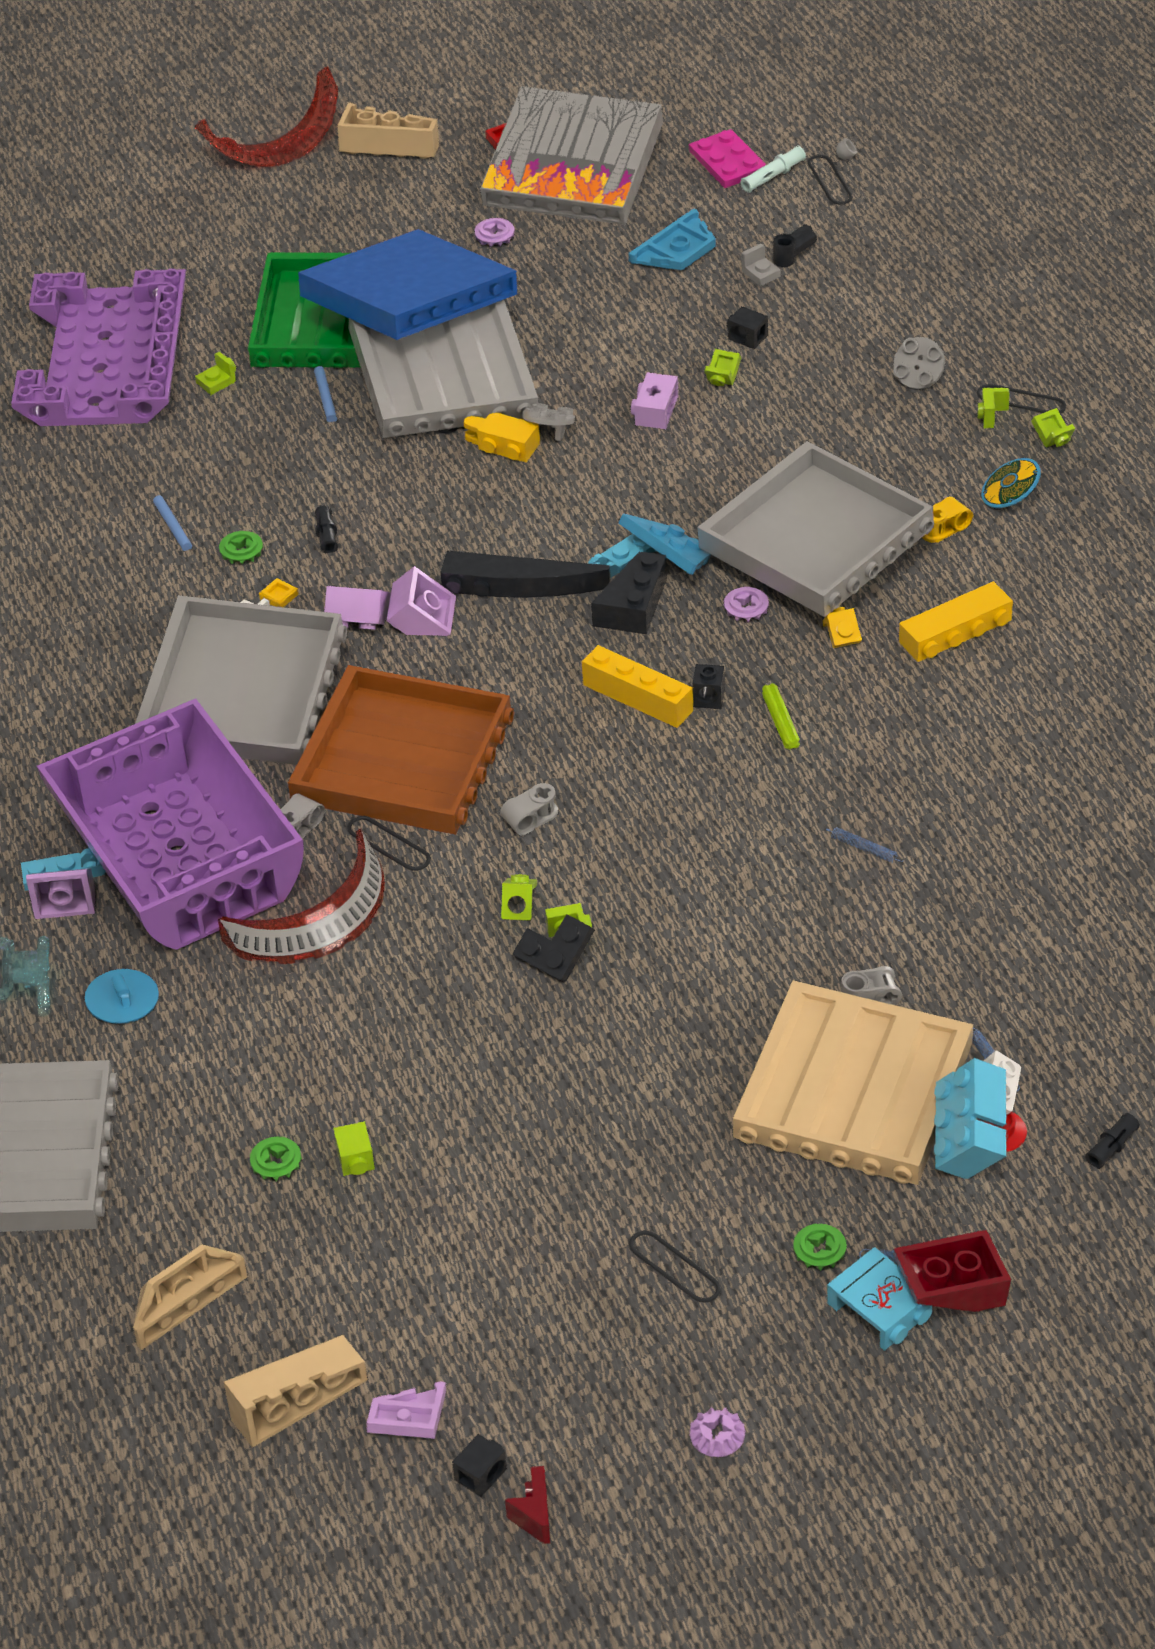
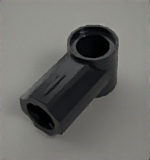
(790, 245)

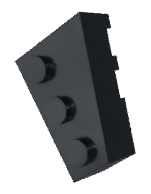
(632, 595)

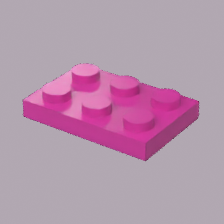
(726, 157)

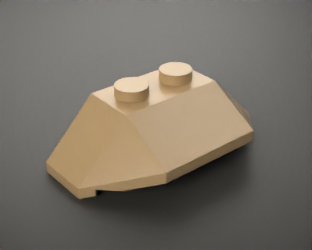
(185, 1290)

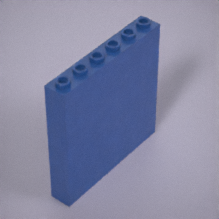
(407, 284)

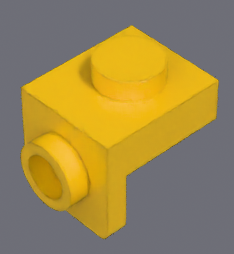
(842, 627)

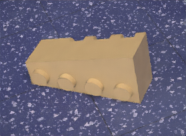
(387, 133)
(292, 1388)

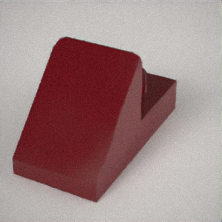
(532, 1511)

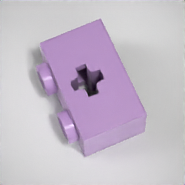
(655, 400)

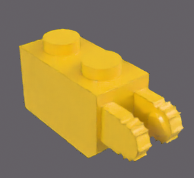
(503, 435)

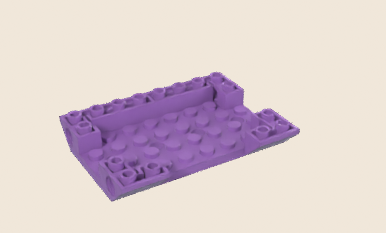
(134, 358)

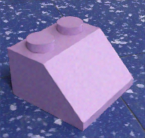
(358, 605)
(420, 605)
(62, 893)

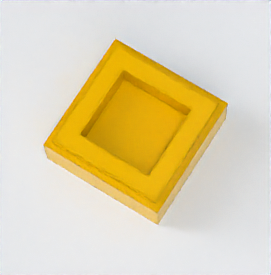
(279, 593)

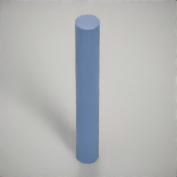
(325, 394)
(172, 523)

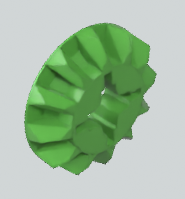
(237, 540)
(280, 1148)
(815, 1236)

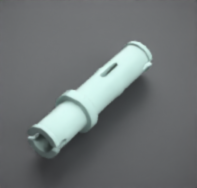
(781, 164)

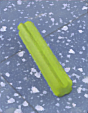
(780, 716)

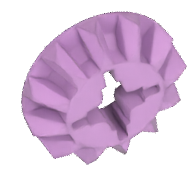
(485, 231)
(740, 597)
(727, 1440)

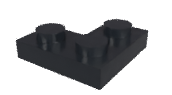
(557, 955)

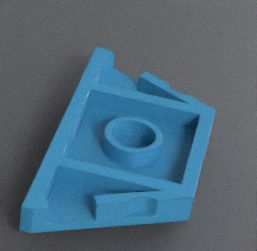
(676, 244)
(668, 541)

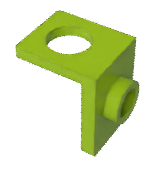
(520, 886)

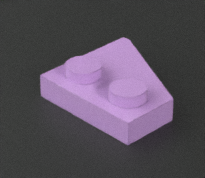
(407, 1413)

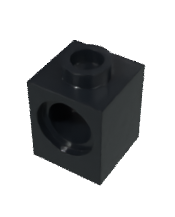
(747, 327)
(708, 686)
(479, 1465)

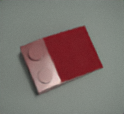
(955, 1272)

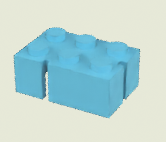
(961, 1141)

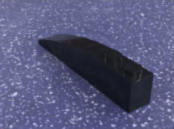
(519, 576)

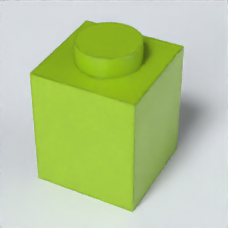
(354, 1149)

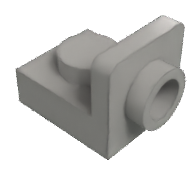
(758, 267)

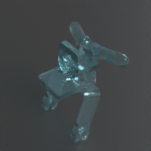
(27, 968)

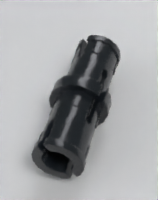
(326, 529)
(1112, 1140)

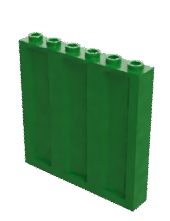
(292, 328)

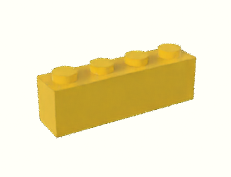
(955, 621)
(637, 686)

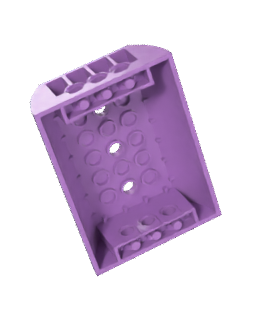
(234, 838)

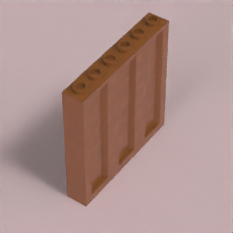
(402, 749)

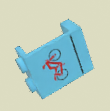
(880, 1295)

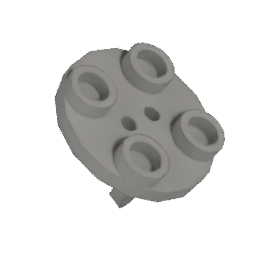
(908, 359)
(557, 418)

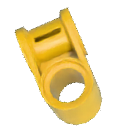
(948, 518)

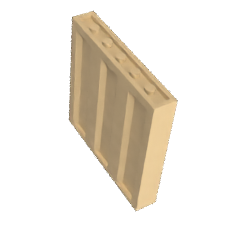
(851, 1082)

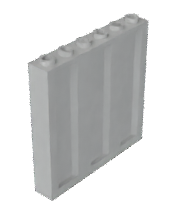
(445, 372)
(55, 1143)

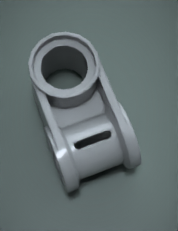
(530, 811)
(303, 813)
(871, 985)

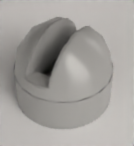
(845, 149)

